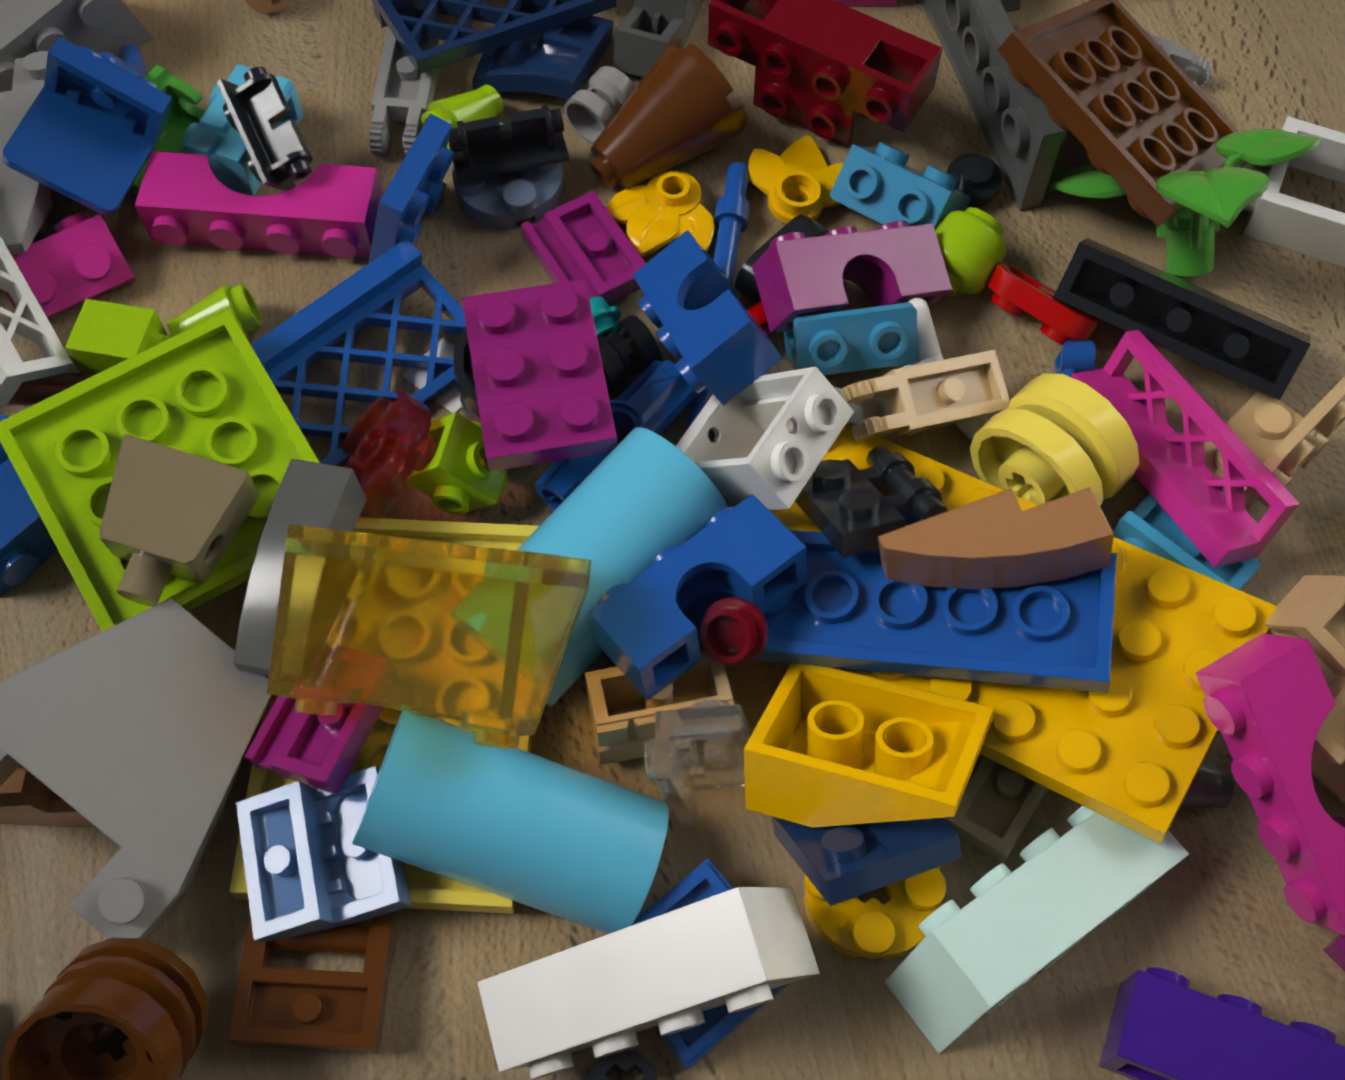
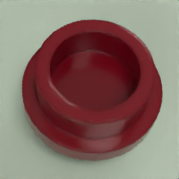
(733, 631)

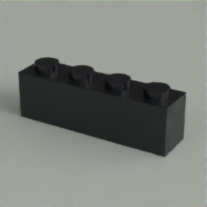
(1183, 318)

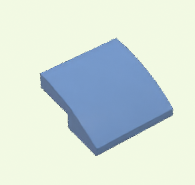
(303, 861)

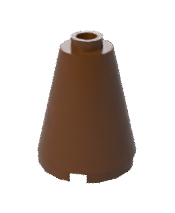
(667, 120)

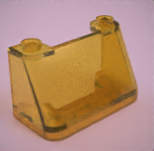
(424, 628)

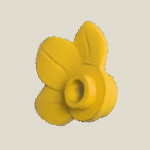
(794, 176)
(663, 212)

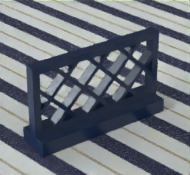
(467, 42)

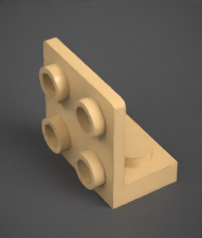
(1281, 435)

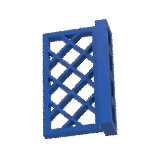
(342, 313)

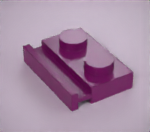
(585, 243)
(312, 746)

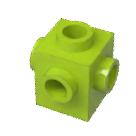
(459, 470)

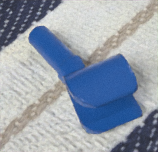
(1075, 357)

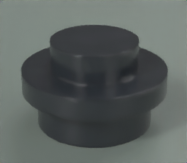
(977, 178)

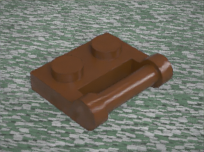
(315, 1006)

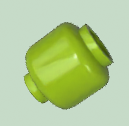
(970, 248)

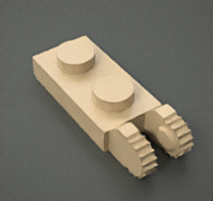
(932, 395)

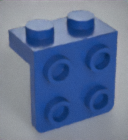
(88, 128)

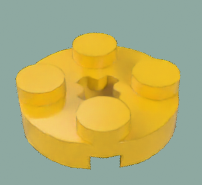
(875, 928)

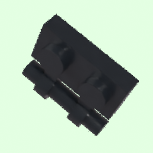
(860, 505)

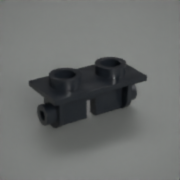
(491, 149)
(275, 154)

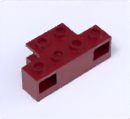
(826, 63)

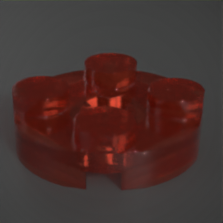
(387, 448)

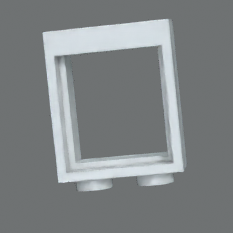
(1295, 222)
(753, 441)

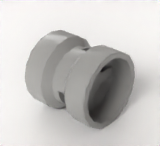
(594, 108)

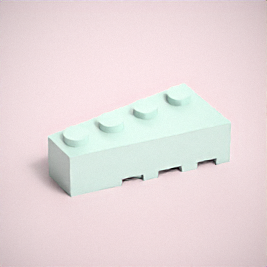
(1024, 921)

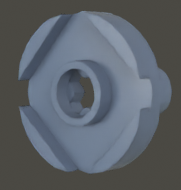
(519, 199)

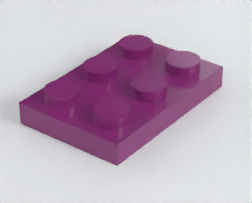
(538, 375)

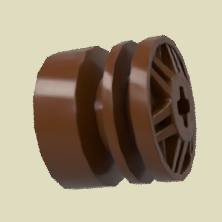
(112, 1016)

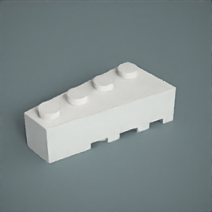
(647, 977)

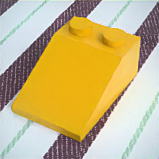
(860, 750)

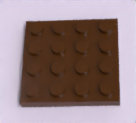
(1119, 99)

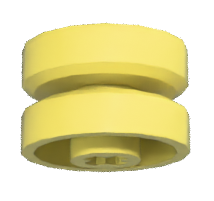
(1056, 442)

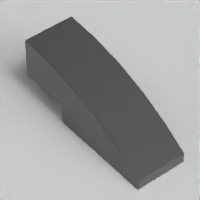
(649, 30)
(309, 497)

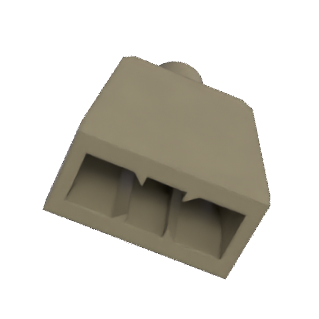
(171, 515)

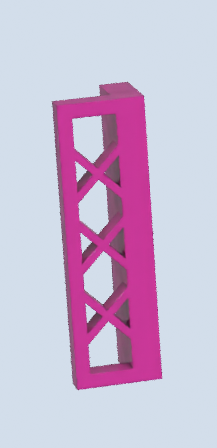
(1173, 463)

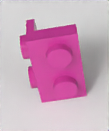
(73, 265)

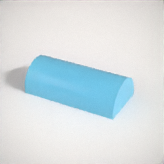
(622, 519)
(514, 824)

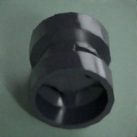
(627, 352)

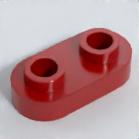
(1021, 292)

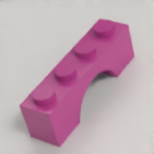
(322, 215)
(1269, 711)

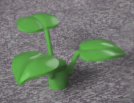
(1209, 196)

